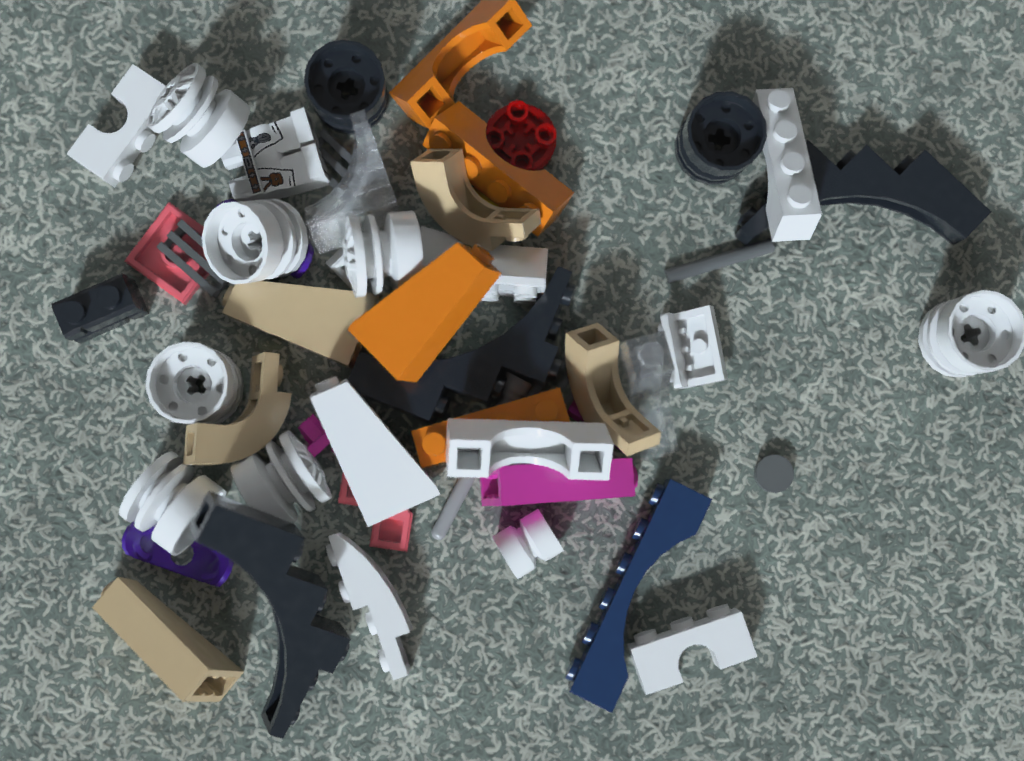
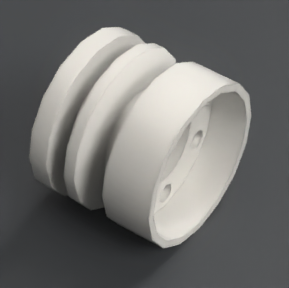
(194, 112)
(254, 240)
(382, 254)
(991, 330)
(173, 386)
(284, 480)
(169, 500)

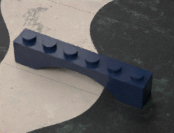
(602, 667)

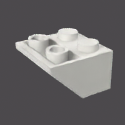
(522, 273)

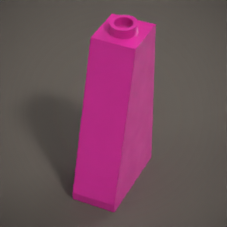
(543, 484)

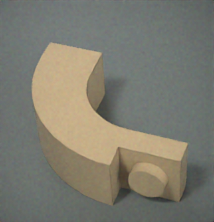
(457, 207)
(598, 392)
(253, 429)

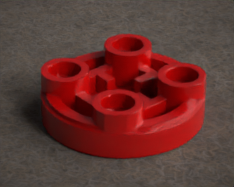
(522, 135)

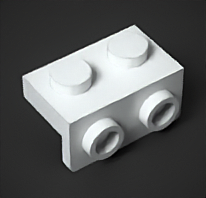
(694, 347)

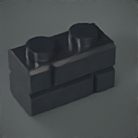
(99, 308)

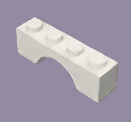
(792, 193)
(571, 448)

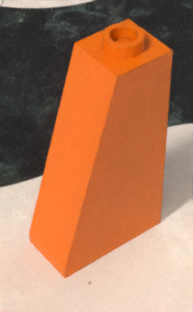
(426, 311)

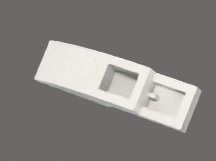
(368, 585)

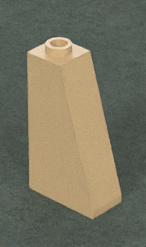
(301, 315)
(167, 643)

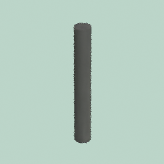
(719, 260)

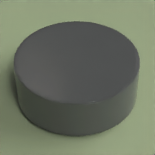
(773, 473)

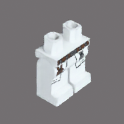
(277, 159)

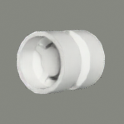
(527, 543)

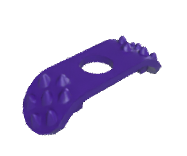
(205, 565)

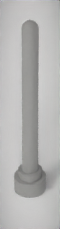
(514, 389)

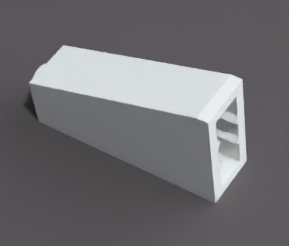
(372, 458)

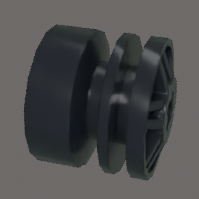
(337, 69)
(738, 129)

